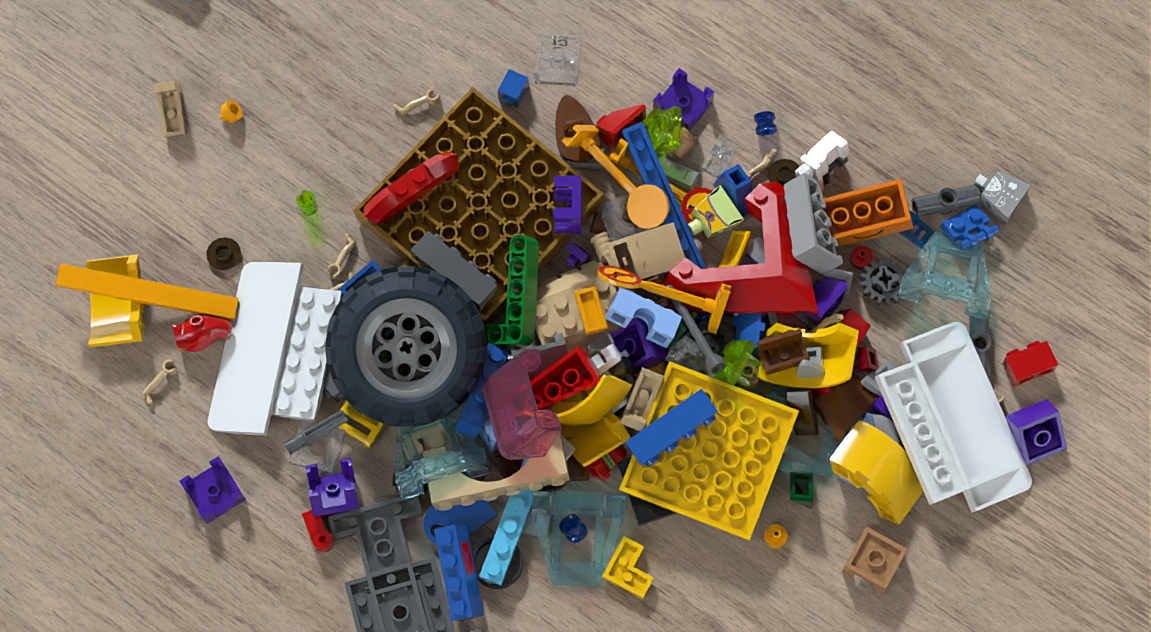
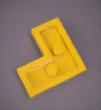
(622, 570)

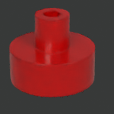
(861, 257)

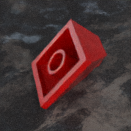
(611, 126)

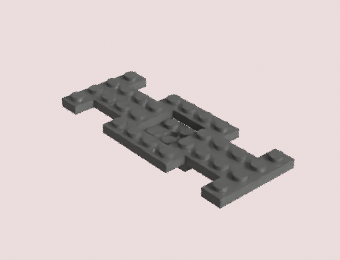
(390, 574)

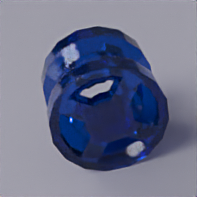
(765, 123)
(573, 528)

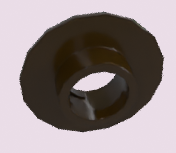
(779, 165)
(227, 262)

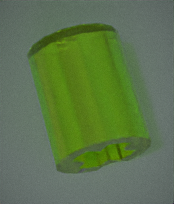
(307, 203)

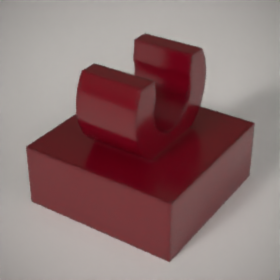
(867, 358)

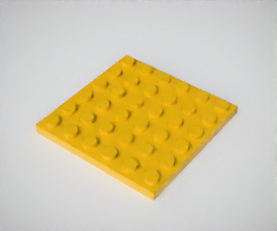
(725, 467)

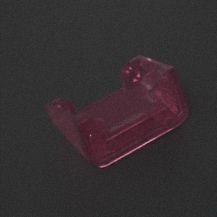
(513, 412)

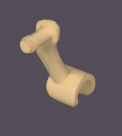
(433, 101)
(827, 321)

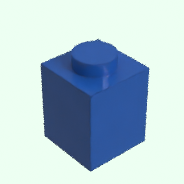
(513, 88)

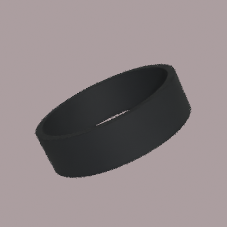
(506, 584)

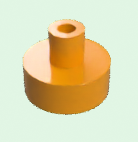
(231, 112)
(775, 541)

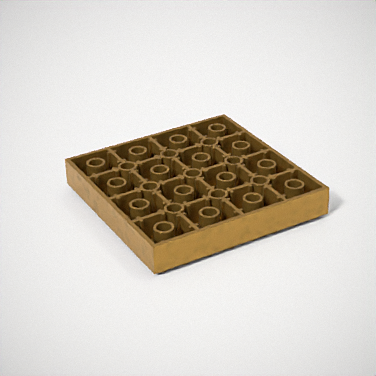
(495, 194)

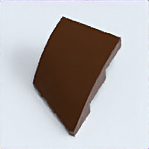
(844, 405)

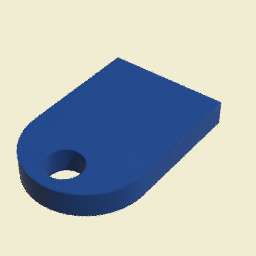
(473, 516)

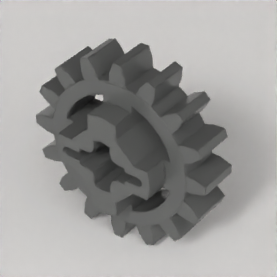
(883, 271)

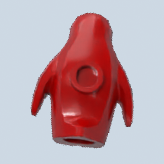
(200, 332)

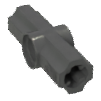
(934, 204)
(980, 331)

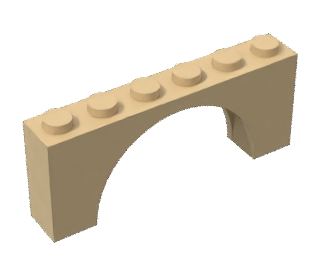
(534, 475)

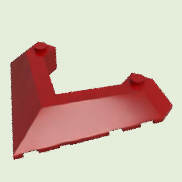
(774, 286)

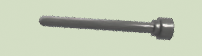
(714, 362)

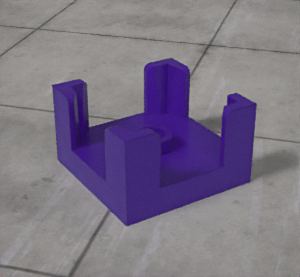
(685, 96)
(574, 210)
(213, 491)
(332, 492)

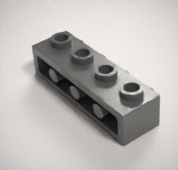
(438, 257)

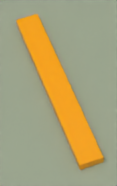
(146, 292)

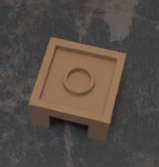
(875, 559)

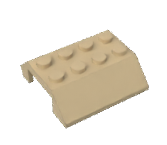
(558, 308)

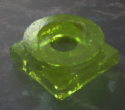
(670, 124)

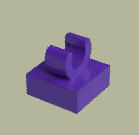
(577, 254)

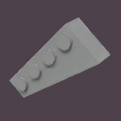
(810, 224)

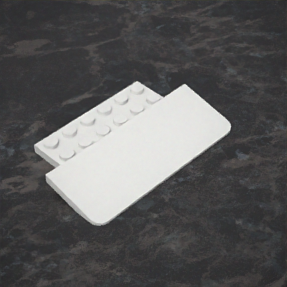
(274, 352)
(953, 420)

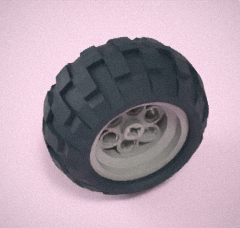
(383, 302)

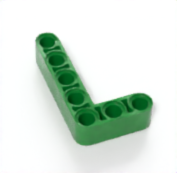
(516, 298)

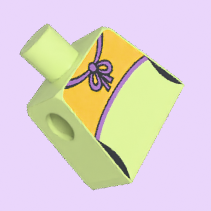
(715, 215)

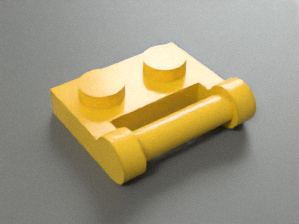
(375, 426)

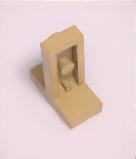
(170, 108)
(641, 399)

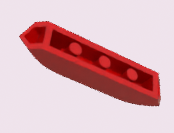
(411, 187)

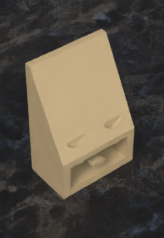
(648, 251)

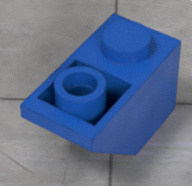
(736, 186)

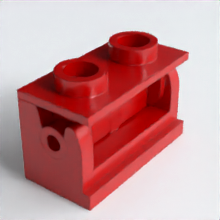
(1030, 362)

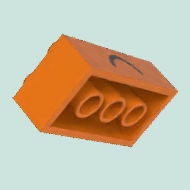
(868, 213)

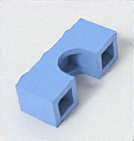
(661, 322)

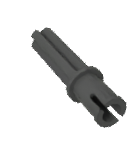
(315, 432)

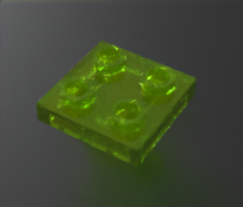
(736, 356)

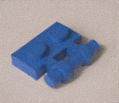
(967, 222)

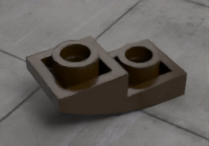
(806, 420)

